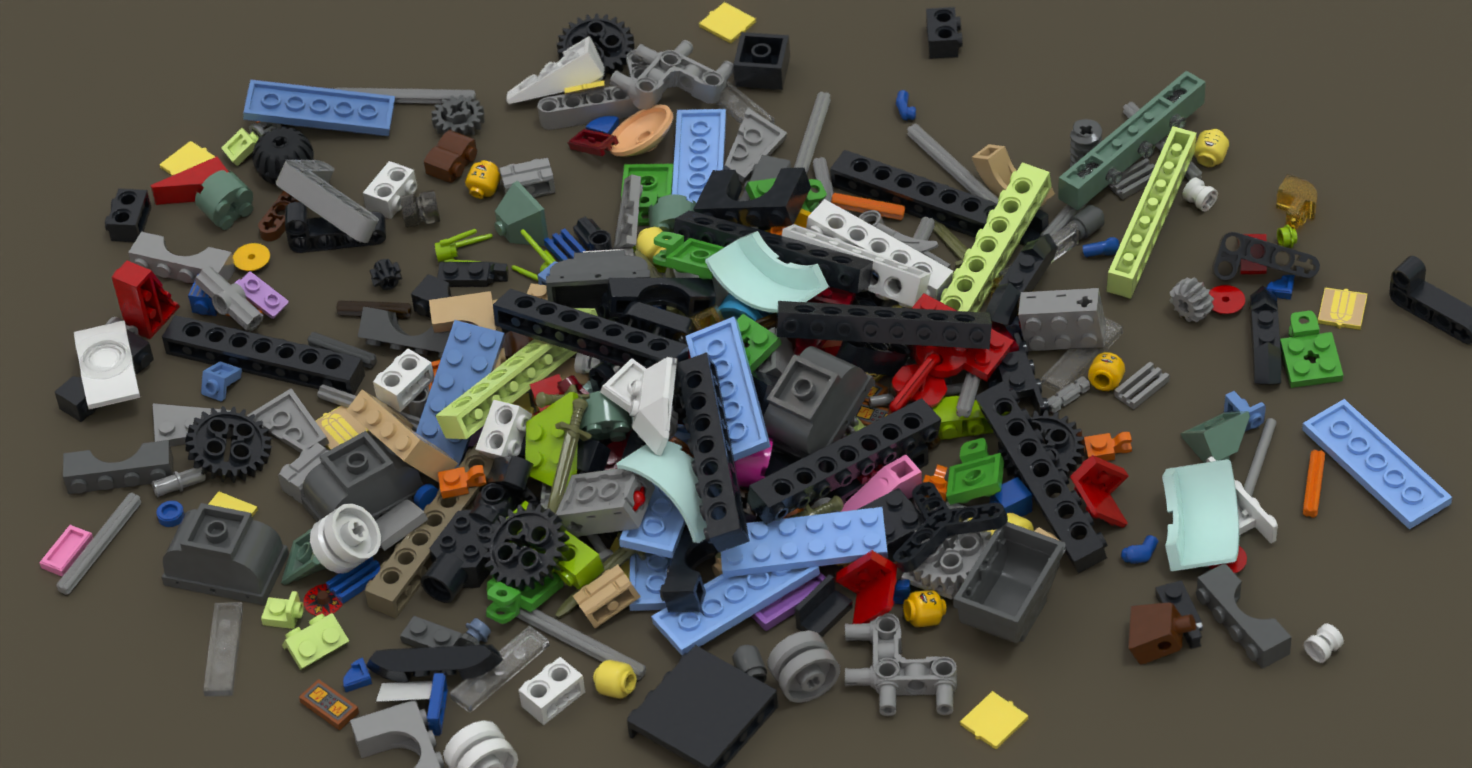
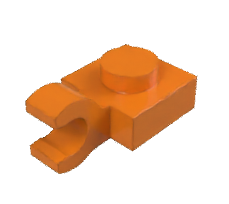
(1105, 447)
(938, 480)
(457, 481)

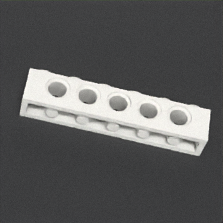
(844, 226)
(913, 280)

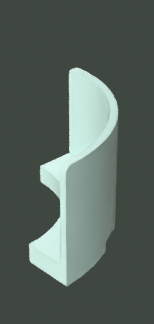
(759, 279)
(675, 477)
(1203, 515)

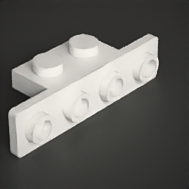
(1252, 514)

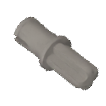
(178, 481)

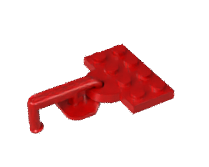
(936, 362)

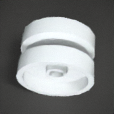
(345, 538)
(480, 747)

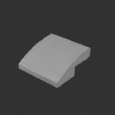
(399, 522)

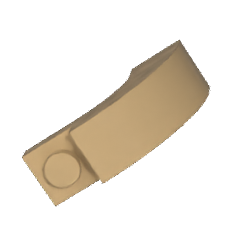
(996, 169)

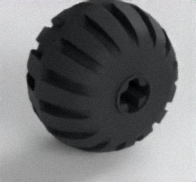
(278, 146)

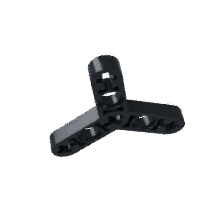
(943, 523)

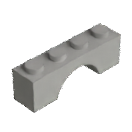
(152, 253)

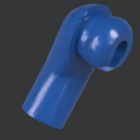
(902, 106)
(1106, 247)
(1140, 553)

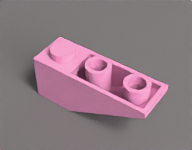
(897, 474)

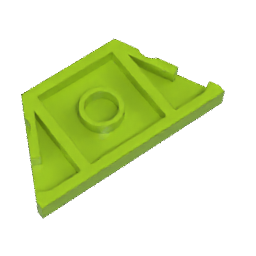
(545, 441)

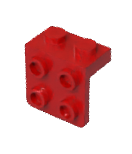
(1095, 483)
(874, 583)

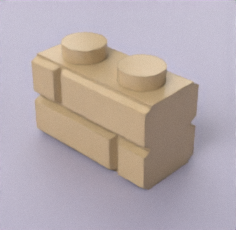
(606, 596)

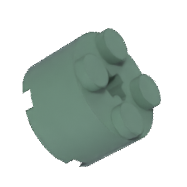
(224, 199)
(667, 209)
(605, 419)

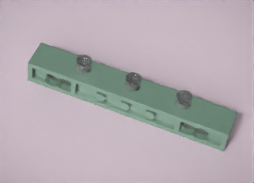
(1131, 141)

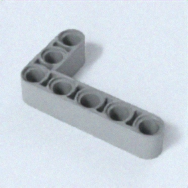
(588, 105)
(310, 185)

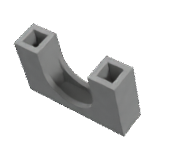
(397, 728)

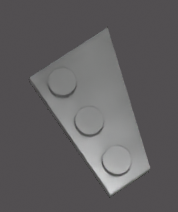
(753, 140)
(628, 214)
(173, 421)
(290, 422)

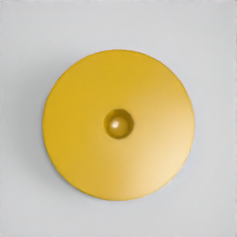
(251, 257)

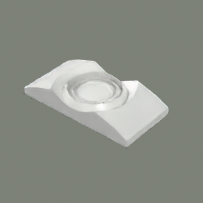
(106, 365)

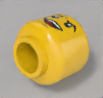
(483, 179)
(1106, 371)
(924, 608)

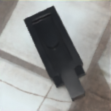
(472, 273)
(1178, 595)

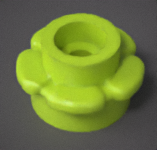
(1286, 236)

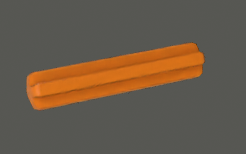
(862, 205)
(1313, 484)

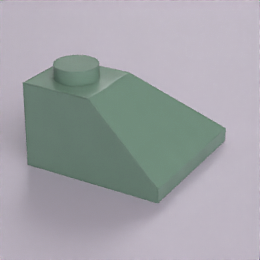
(518, 212)
(1218, 435)
(301, 560)

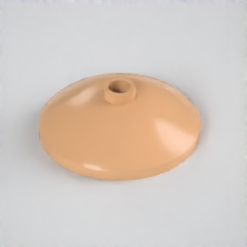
(642, 131)

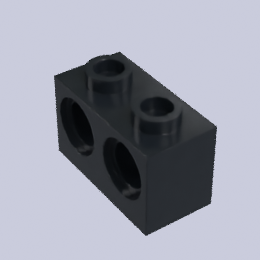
(942, 32)
(128, 215)

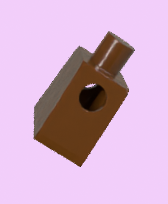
(1157, 631)

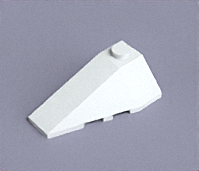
(577, 67)

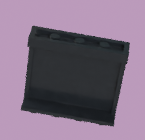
(704, 710)

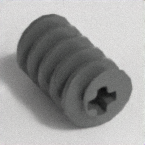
(1084, 137)

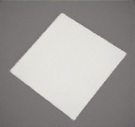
(405, 691)

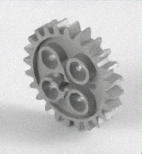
(952, 560)

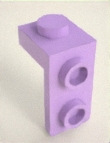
(262, 295)

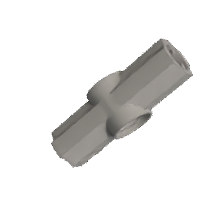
(229, 298)

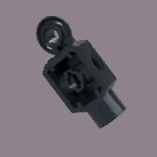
(459, 547)

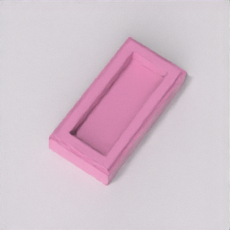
(66, 550)

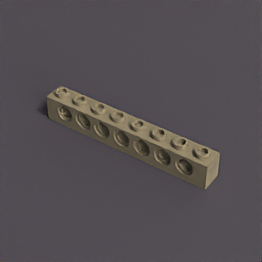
(411, 558)

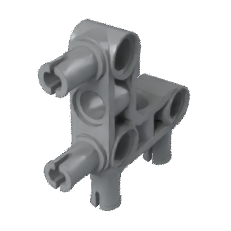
(675, 70)
(896, 675)

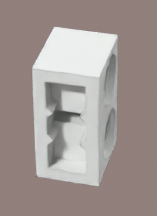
(387, 187)
(403, 380)
(499, 430)
(551, 690)

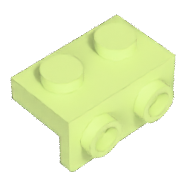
(315, 641)

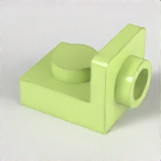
(240, 146)
(283, 612)

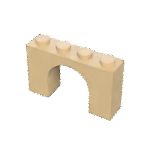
(468, 308)
(398, 435)

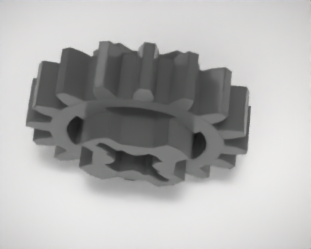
(458, 116)

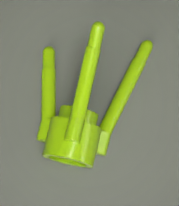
(447, 248)
(547, 257)

